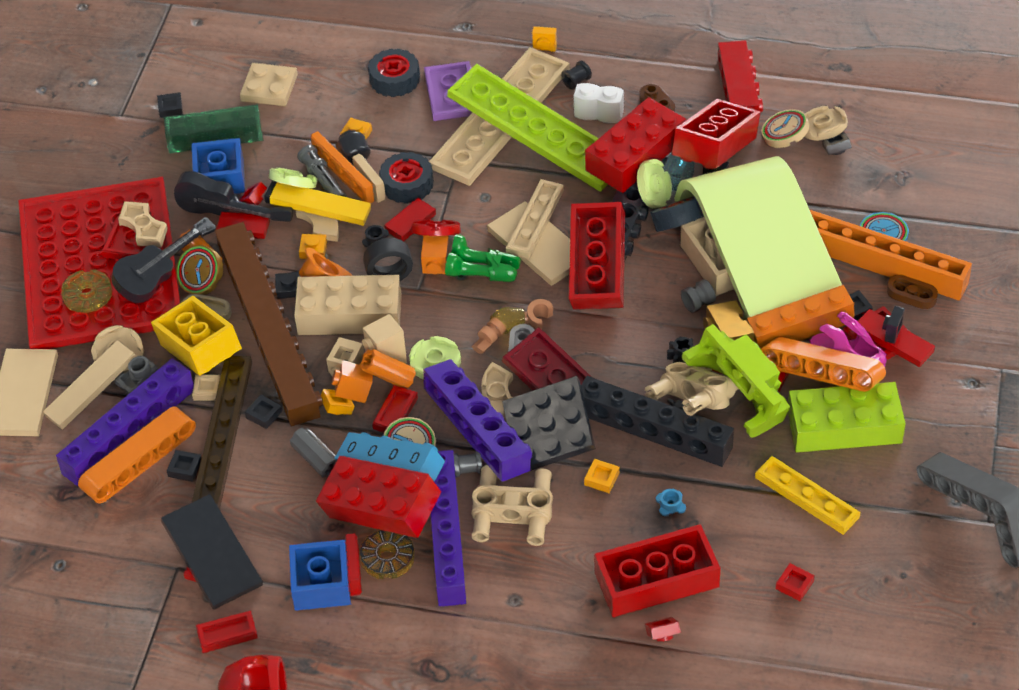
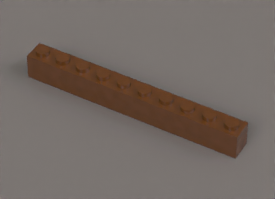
(268, 325)

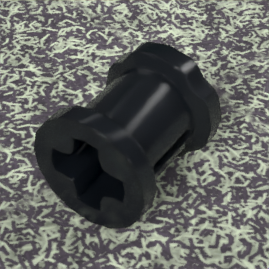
(576, 75)

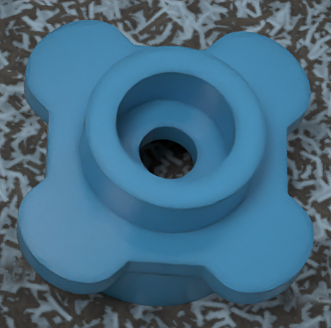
(670, 496)

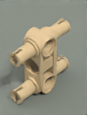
(694, 385)
(512, 505)

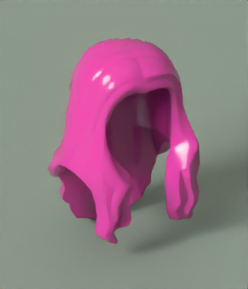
(836, 339)

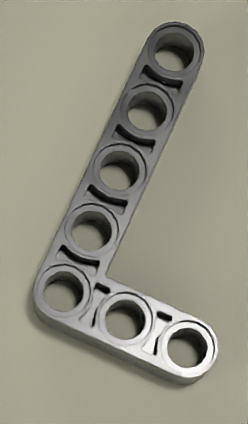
(980, 492)

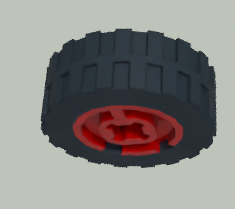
(394, 72)
(406, 177)
(676, 214)

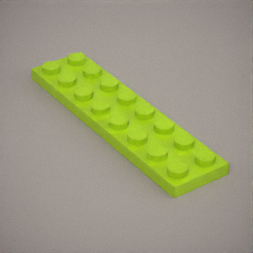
(526, 121)

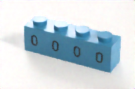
(393, 453)

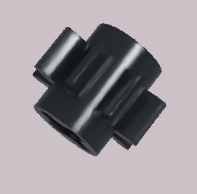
(678, 347)

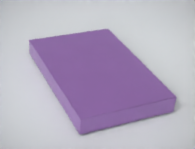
(438, 81)

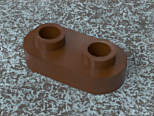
(657, 94)
(912, 292)

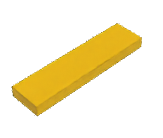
(320, 203)
(807, 495)

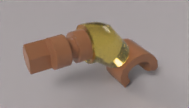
(506, 318)

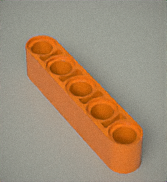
(824, 364)
(136, 454)

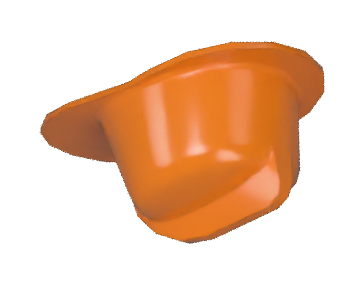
(318, 265)

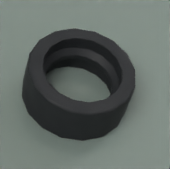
(386, 248)

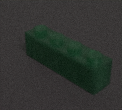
(213, 125)

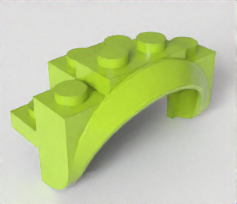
(748, 370)

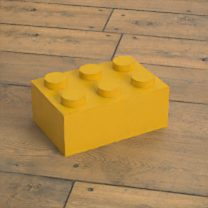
(196, 335)

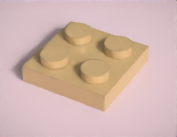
(268, 84)

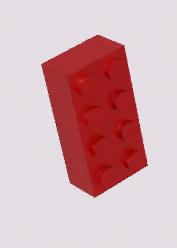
(715, 133)
(637, 137)
(597, 255)
(379, 496)
(657, 570)

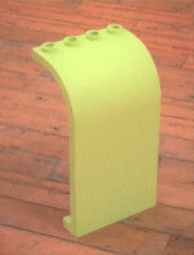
(763, 233)

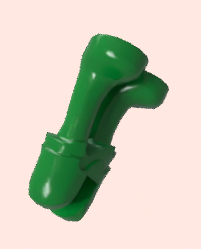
(498, 266)

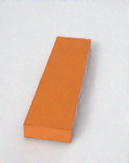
(343, 168)

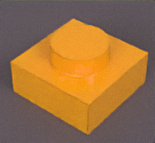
(544, 38)
(359, 126)
(315, 241)
(336, 405)
(601, 476)

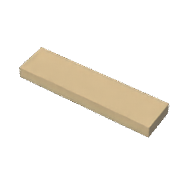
(534, 219)
(89, 385)

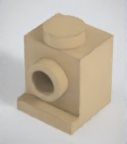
(339, 354)

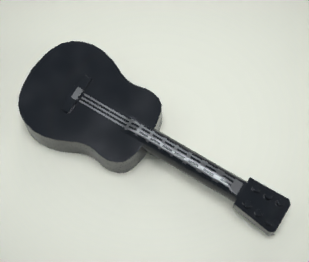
(203, 195)
(140, 274)

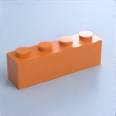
(803, 317)

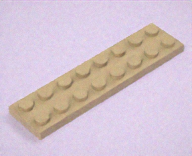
(479, 141)

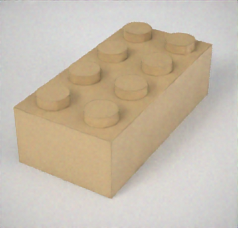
(345, 303)

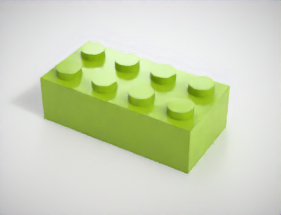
(845, 417)

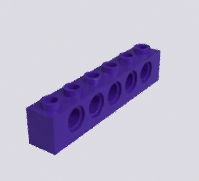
(140, 407)
(477, 420)
(447, 537)

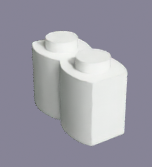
(598, 103)

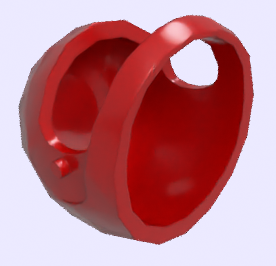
(254, 673)

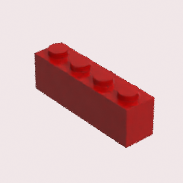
(739, 75)

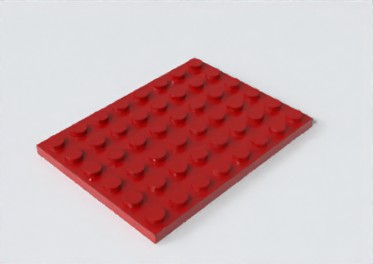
(67, 236)

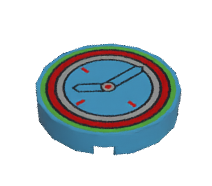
(886, 224)

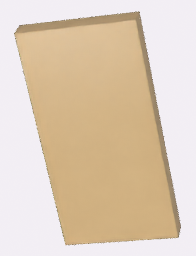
(551, 253)
(25, 390)

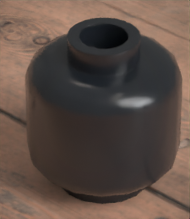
(351, 144)

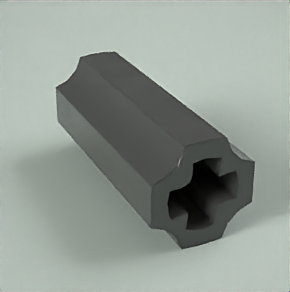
(313, 451)

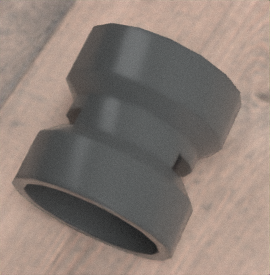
(697, 296)

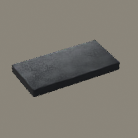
(211, 551)

